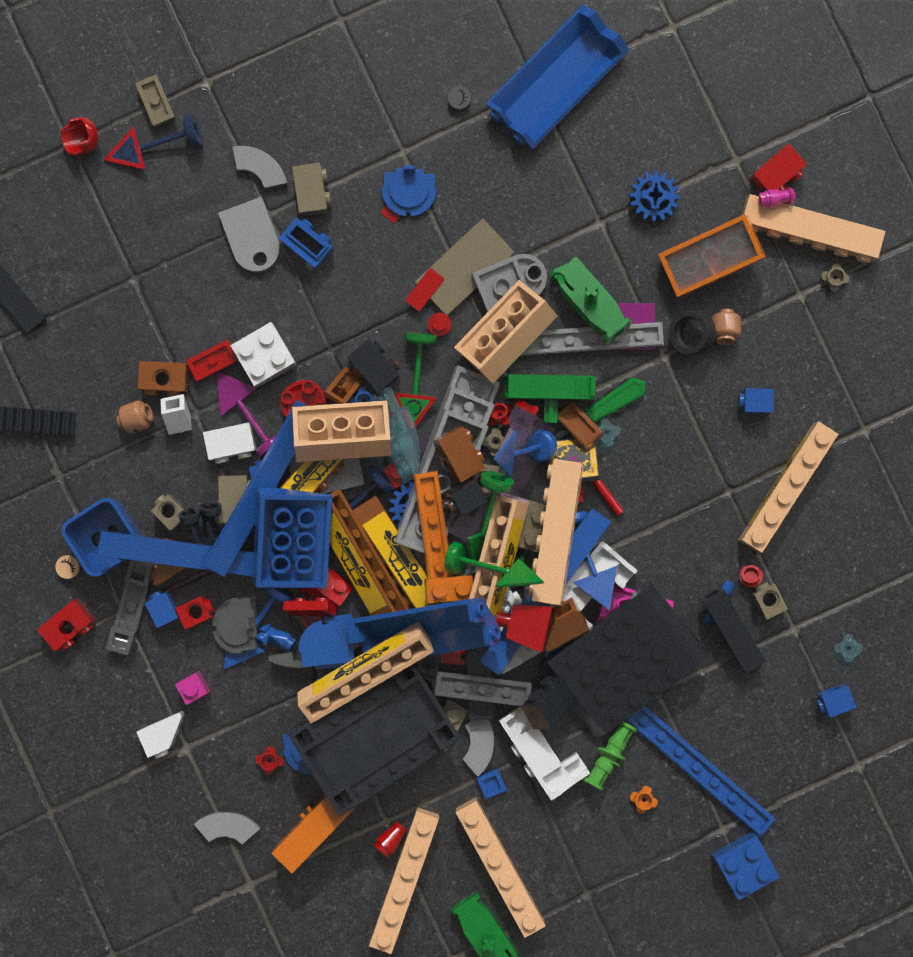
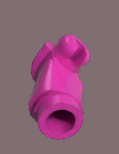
(775, 198)

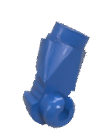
(278, 638)

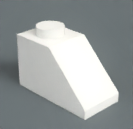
(160, 735)

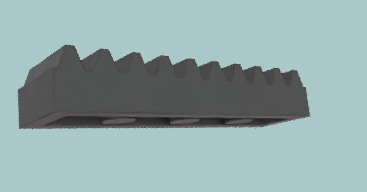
(482, 688)

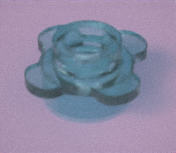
(613, 432)
(855, 648)

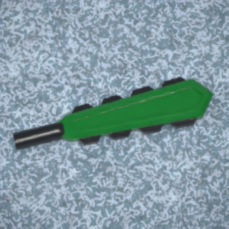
(614, 400)

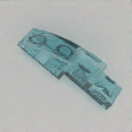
(403, 434)

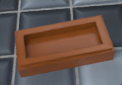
(579, 425)

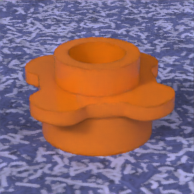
(637, 797)

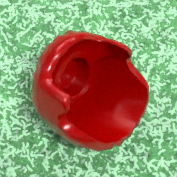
(79, 136)

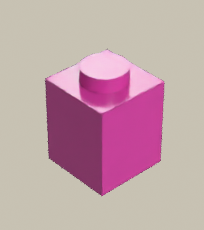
(192, 687)

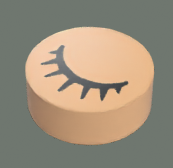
(68, 566)

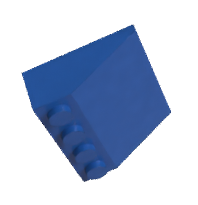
(291, 538)

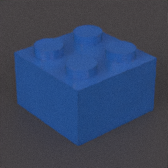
(745, 865)

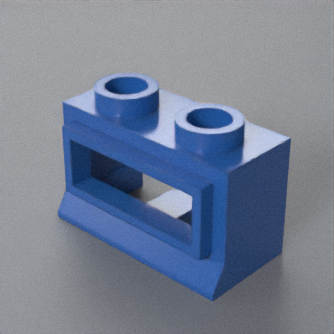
(300, 250)

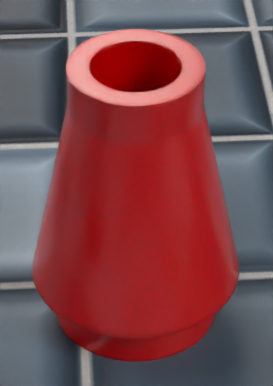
(390, 839)

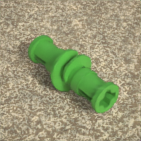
(610, 755)

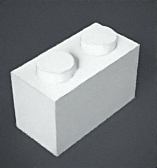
(230, 442)

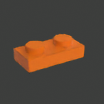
(448, 588)

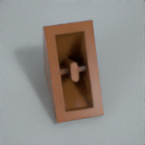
(344, 386)

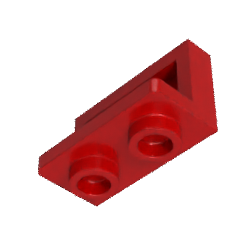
(336, 591)

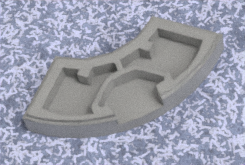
(260, 164)
(480, 746)
(227, 824)

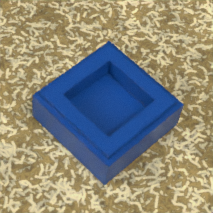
(491, 784)

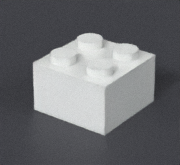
(263, 355)

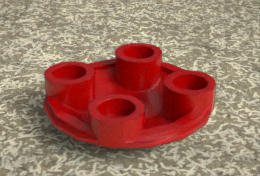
(303, 391)

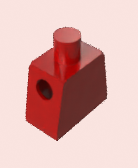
(527, 625)

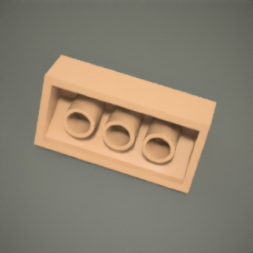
(506, 331)
(341, 431)

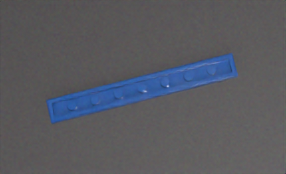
(244, 514)
(583, 542)
(166, 552)
(701, 770)

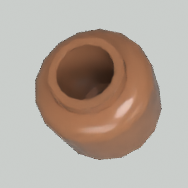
(727, 326)
(134, 417)

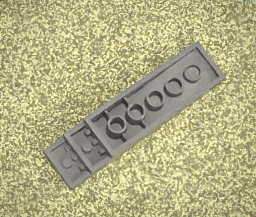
(465, 405)

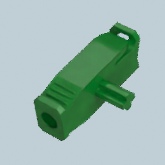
(590, 300)
(550, 390)
(483, 928)

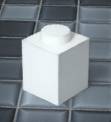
(176, 414)

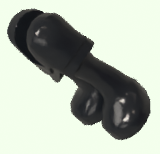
(208, 513)

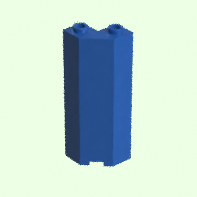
(557, 77)
(449, 625)

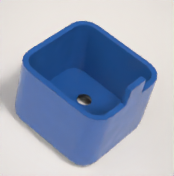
(97, 517)

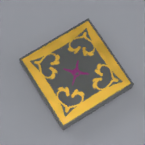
(573, 451)

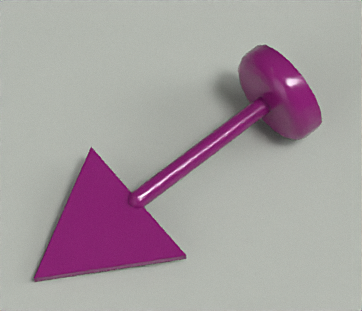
(231, 394)

